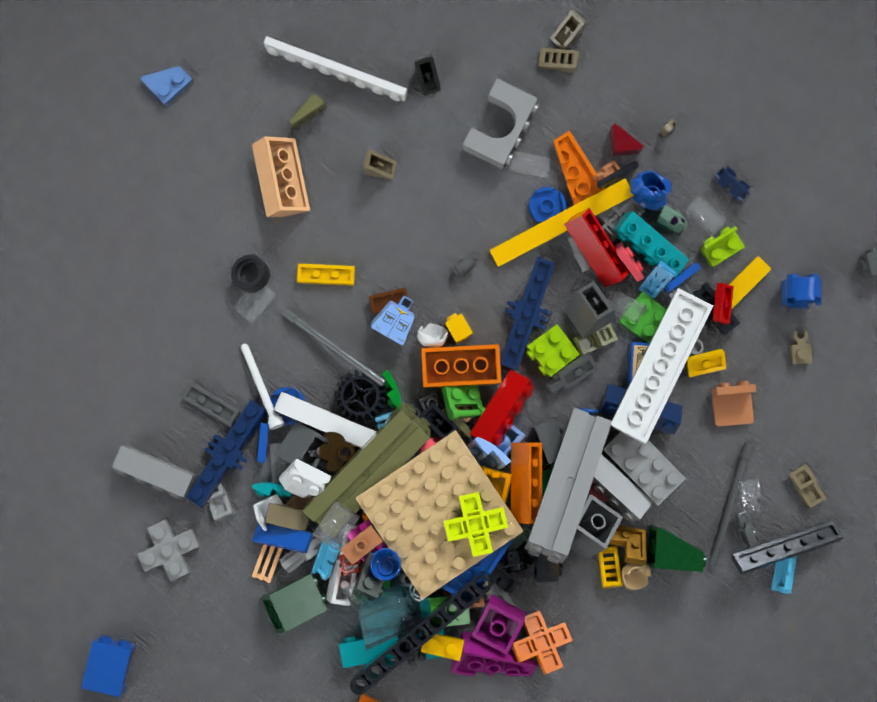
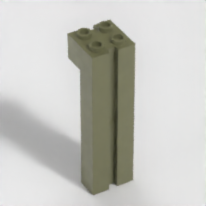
(377, 458)

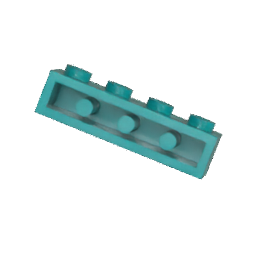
(648, 242)

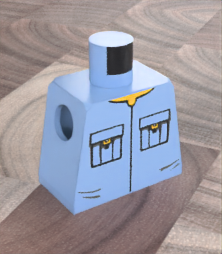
(394, 320)

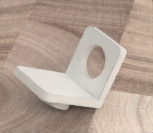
(261, 509)

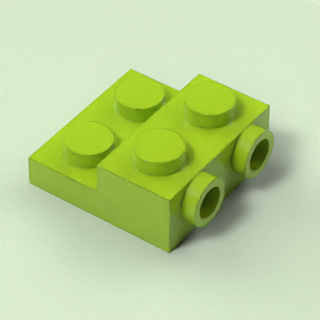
(552, 351)

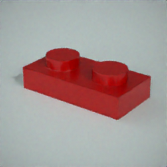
(723, 303)

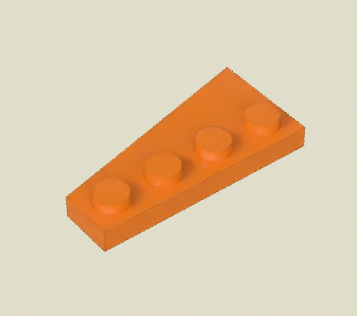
(576, 168)

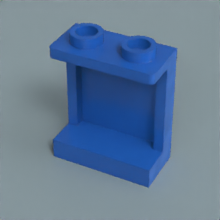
(108, 666)

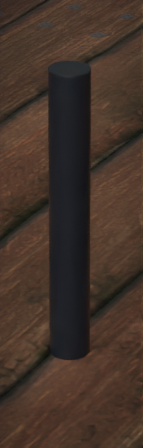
(618, 174)

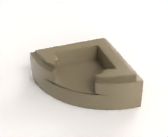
(668, 128)

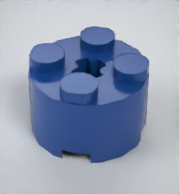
(801, 291)

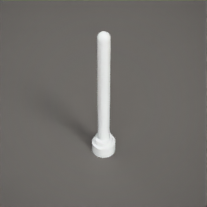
(275, 421)

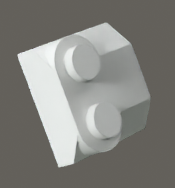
(304, 479)

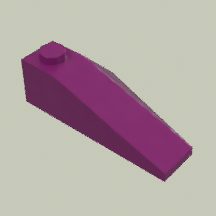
(482, 658)

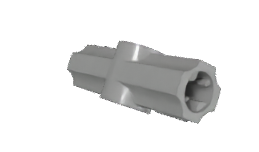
(294, 559)

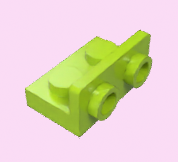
(722, 247)

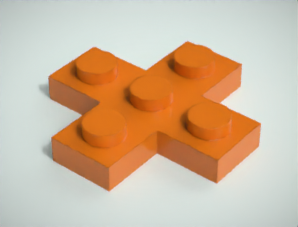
(542, 643)

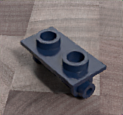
(739, 187)

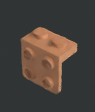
(733, 403)

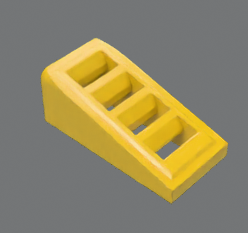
(610, 584)

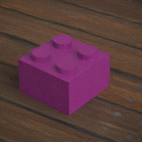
(499, 624)

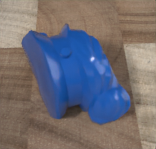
(650, 190)

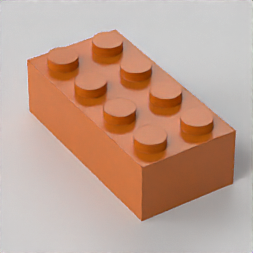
(461, 366)

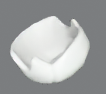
(432, 336)

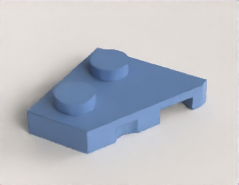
(167, 83)

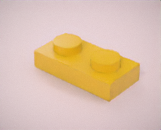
(706, 363)
(444, 646)

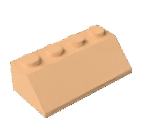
(280, 176)

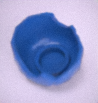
(384, 564)

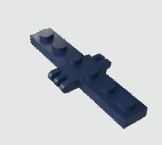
(527, 313)
(226, 453)

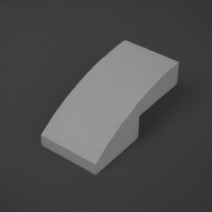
(220, 504)

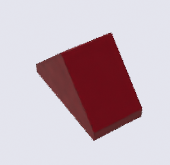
(623, 143)

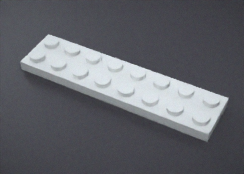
(661, 366)

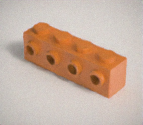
(524, 481)

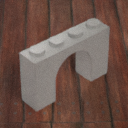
(498, 150)

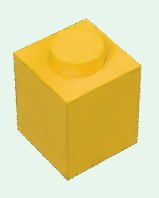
(458, 327)

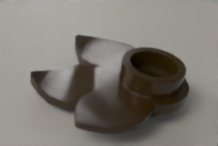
(332, 451)

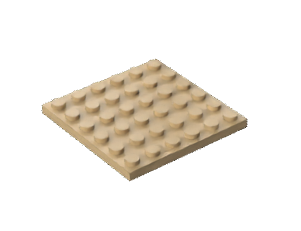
(415, 501)

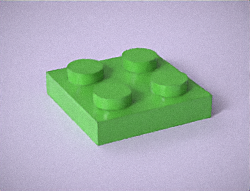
(649, 321)

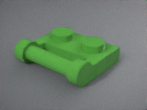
(462, 397)

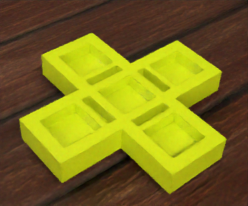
(475, 524)

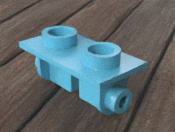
(323, 561)
(784, 575)

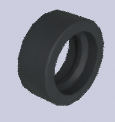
(241, 264)

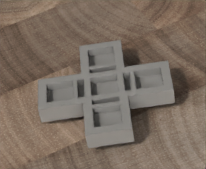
(613, 215)
(168, 550)

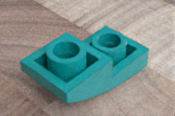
(267, 488)

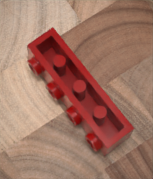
(596, 248)
(503, 408)

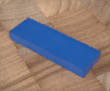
(283, 538)

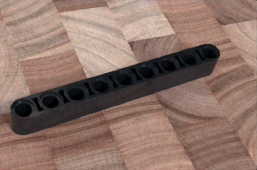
(416, 641)

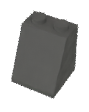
(595, 527)

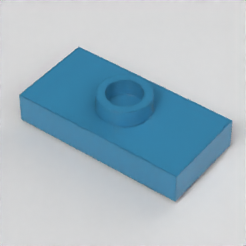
(657, 280)

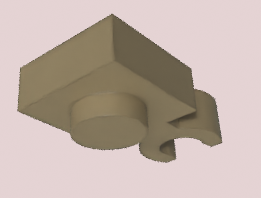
(800, 352)

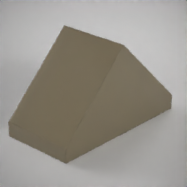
(568, 30)
(379, 165)

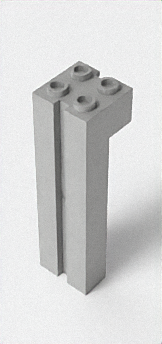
(568, 486)

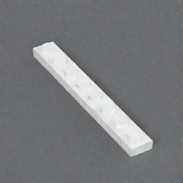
(329, 67)

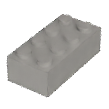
(643, 466)

